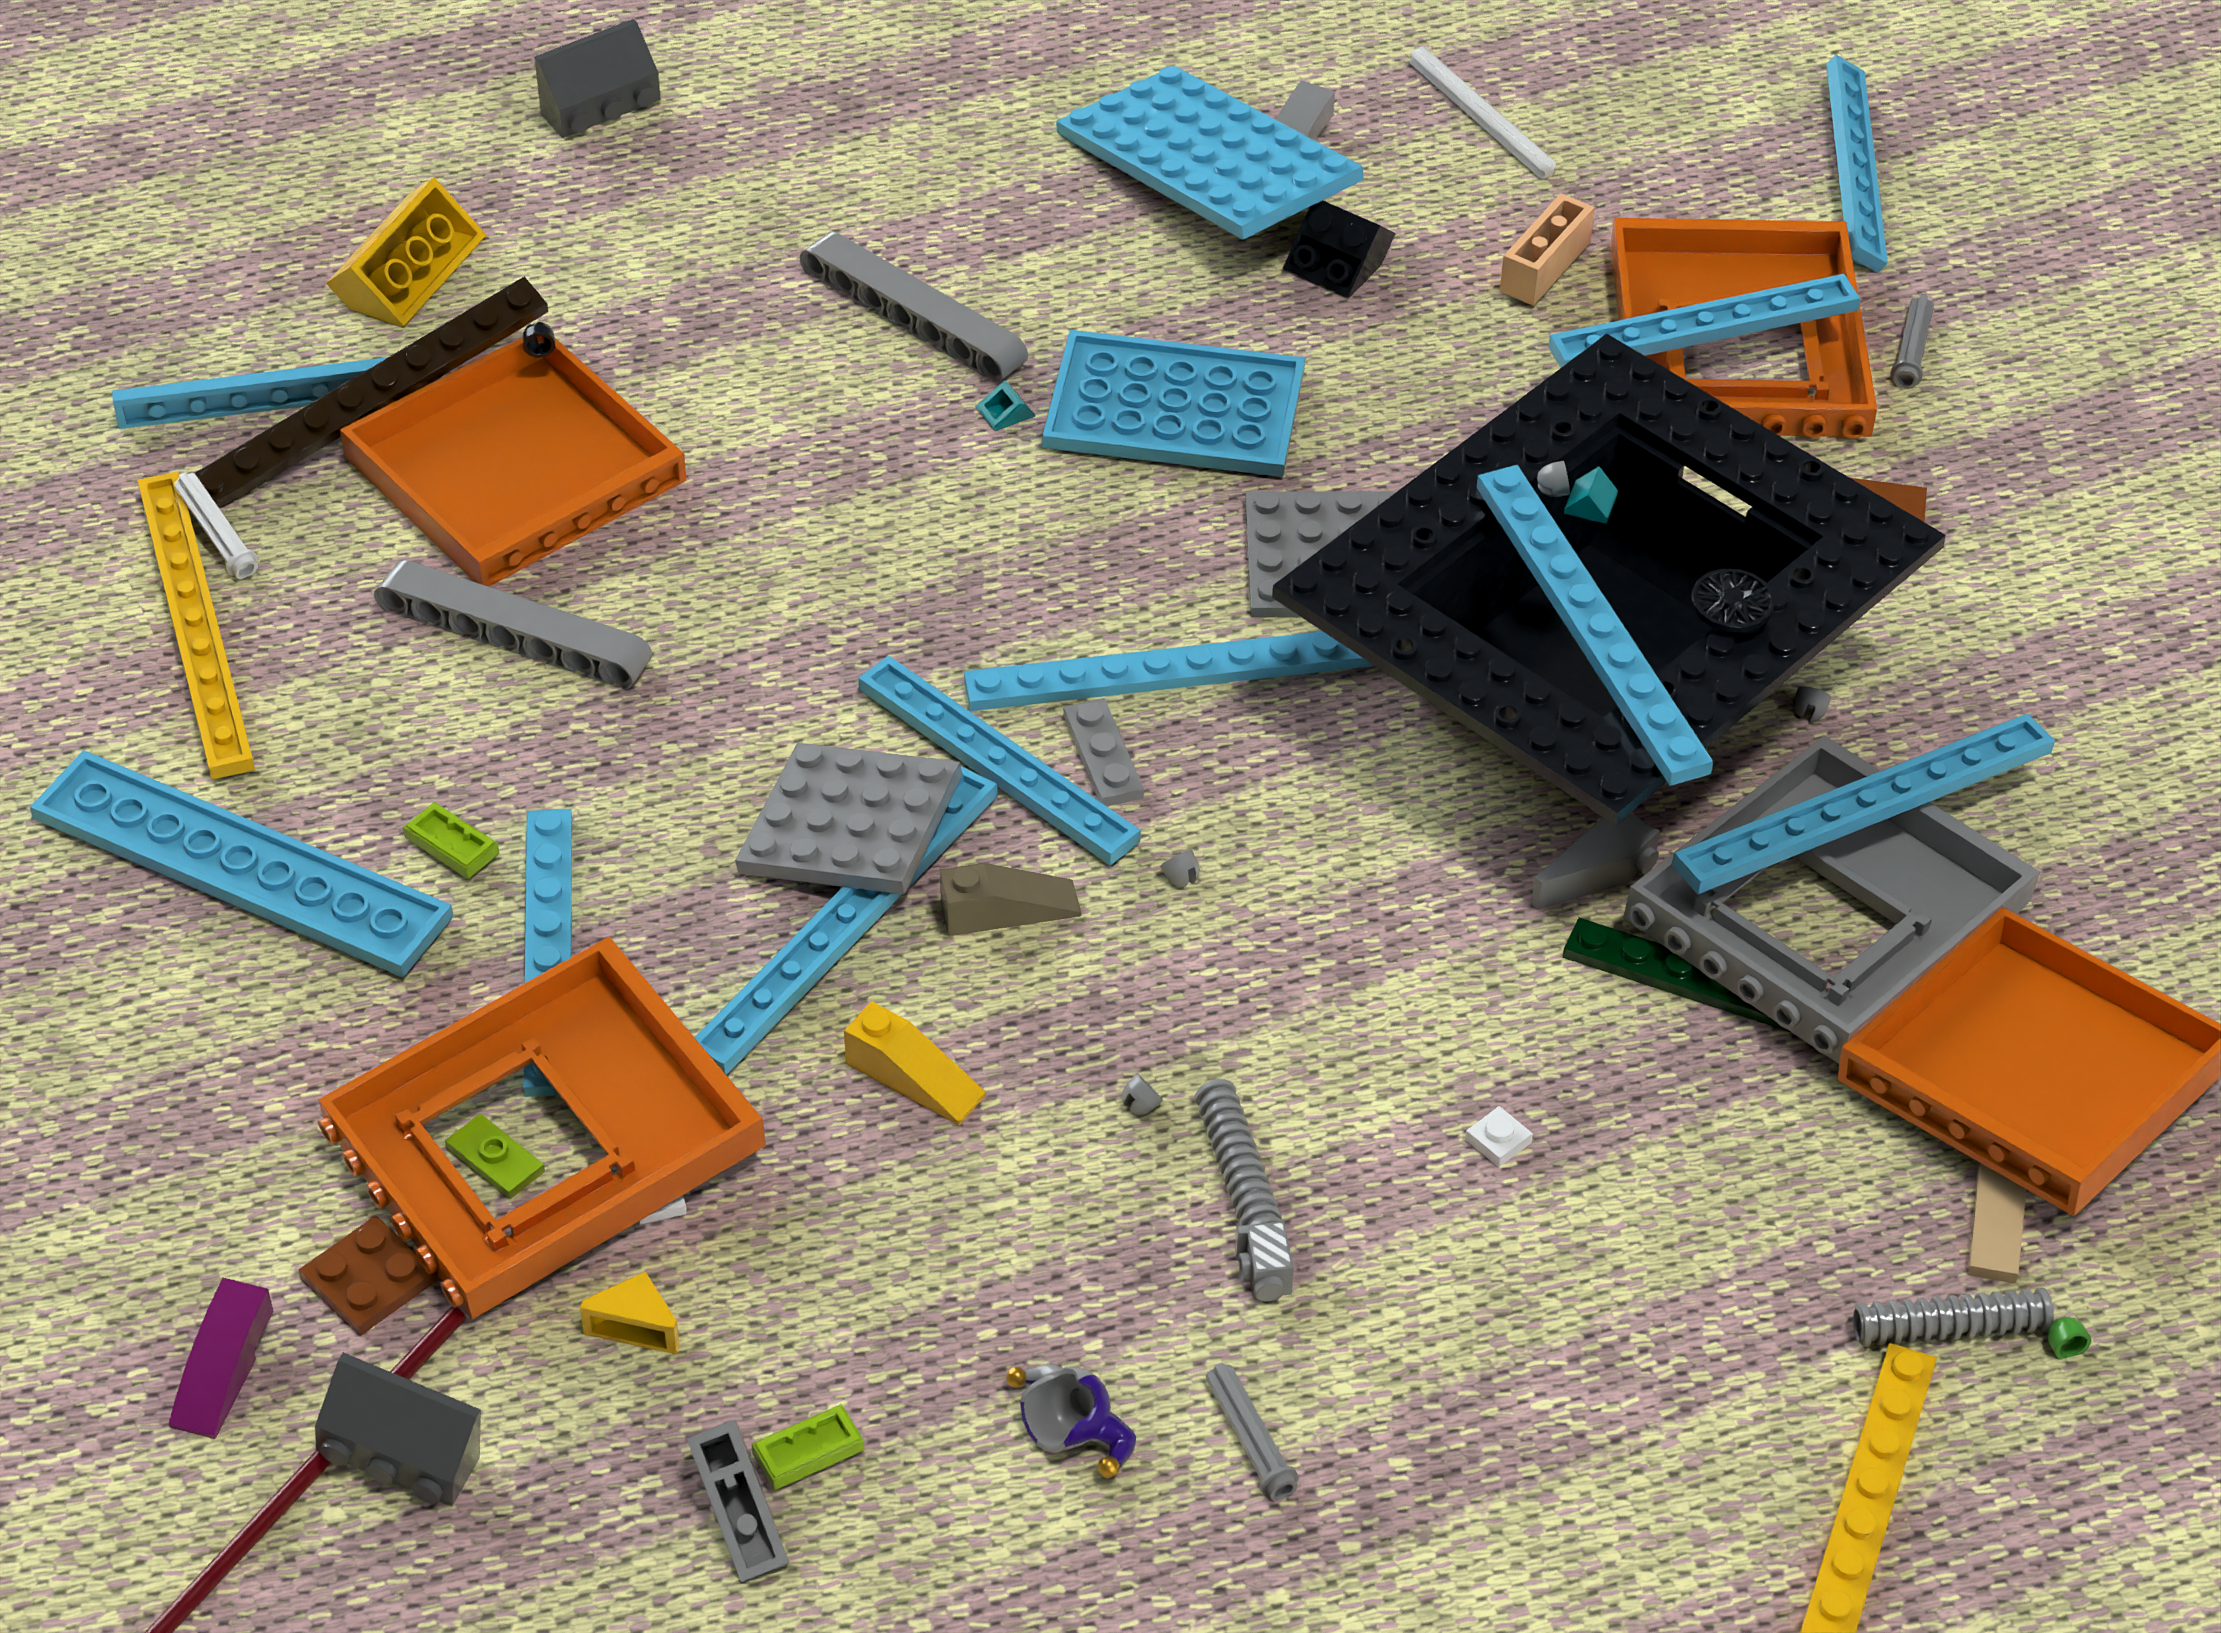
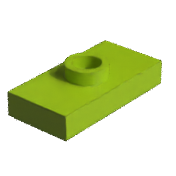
(451, 840)
(495, 1156)
(808, 1447)

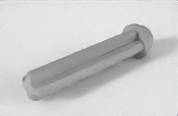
(1907, 369)
(1276, 1477)

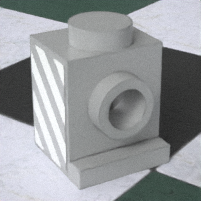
(1265, 1259)

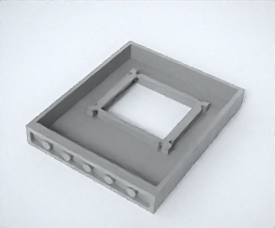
(1912, 868)

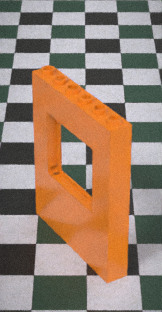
(1698, 261)
(619, 1067)

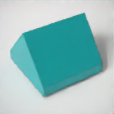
(1592, 497)

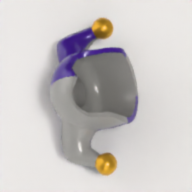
(1070, 1409)

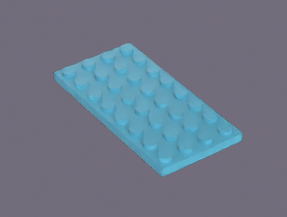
(1209, 151)

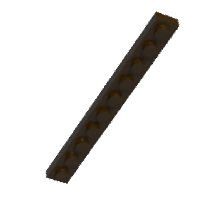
(370, 391)

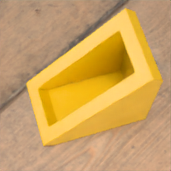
(631, 1315)

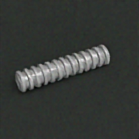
(1236, 1153)
(1953, 1317)

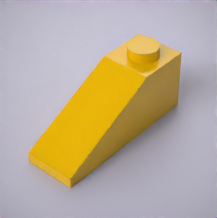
(909, 1063)

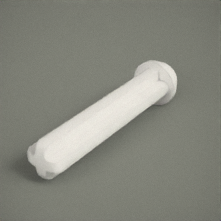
(239, 560)

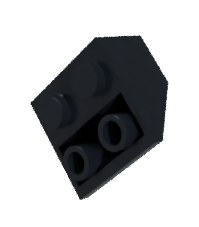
(1338, 248)

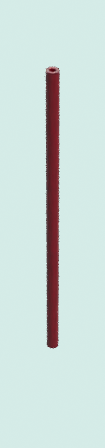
(289, 1492)

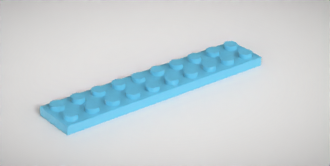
(243, 863)

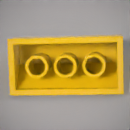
(407, 256)

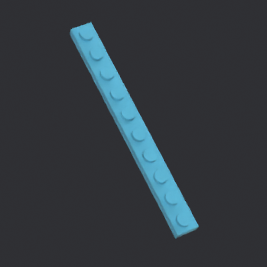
(1595, 626)
(1157, 670)
(1861, 803)
(826, 940)

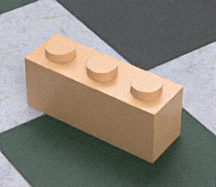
(1546, 249)

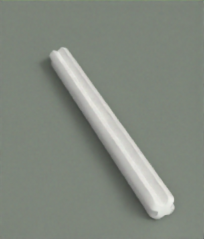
(1483, 113)

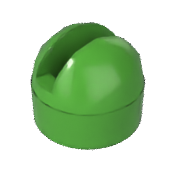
(2068, 1332)

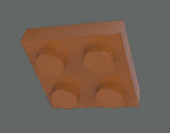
(367, 1275)

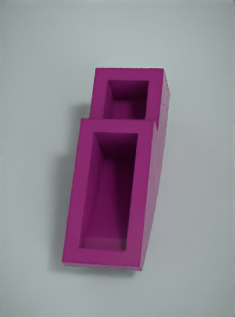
(221, 1357)

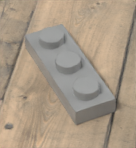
(1103, 752)

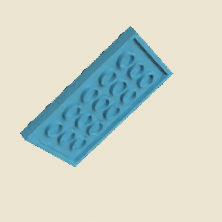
(1174, 403)

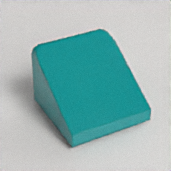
(1004, 407)

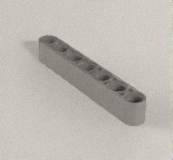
(914, 305)
(514, 622)

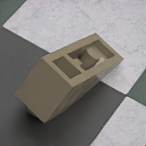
(1003, 897)

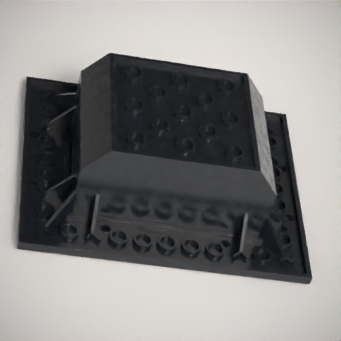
(1459, 618)

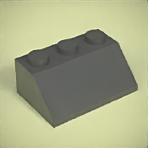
(596, 79)
(398, 1431)

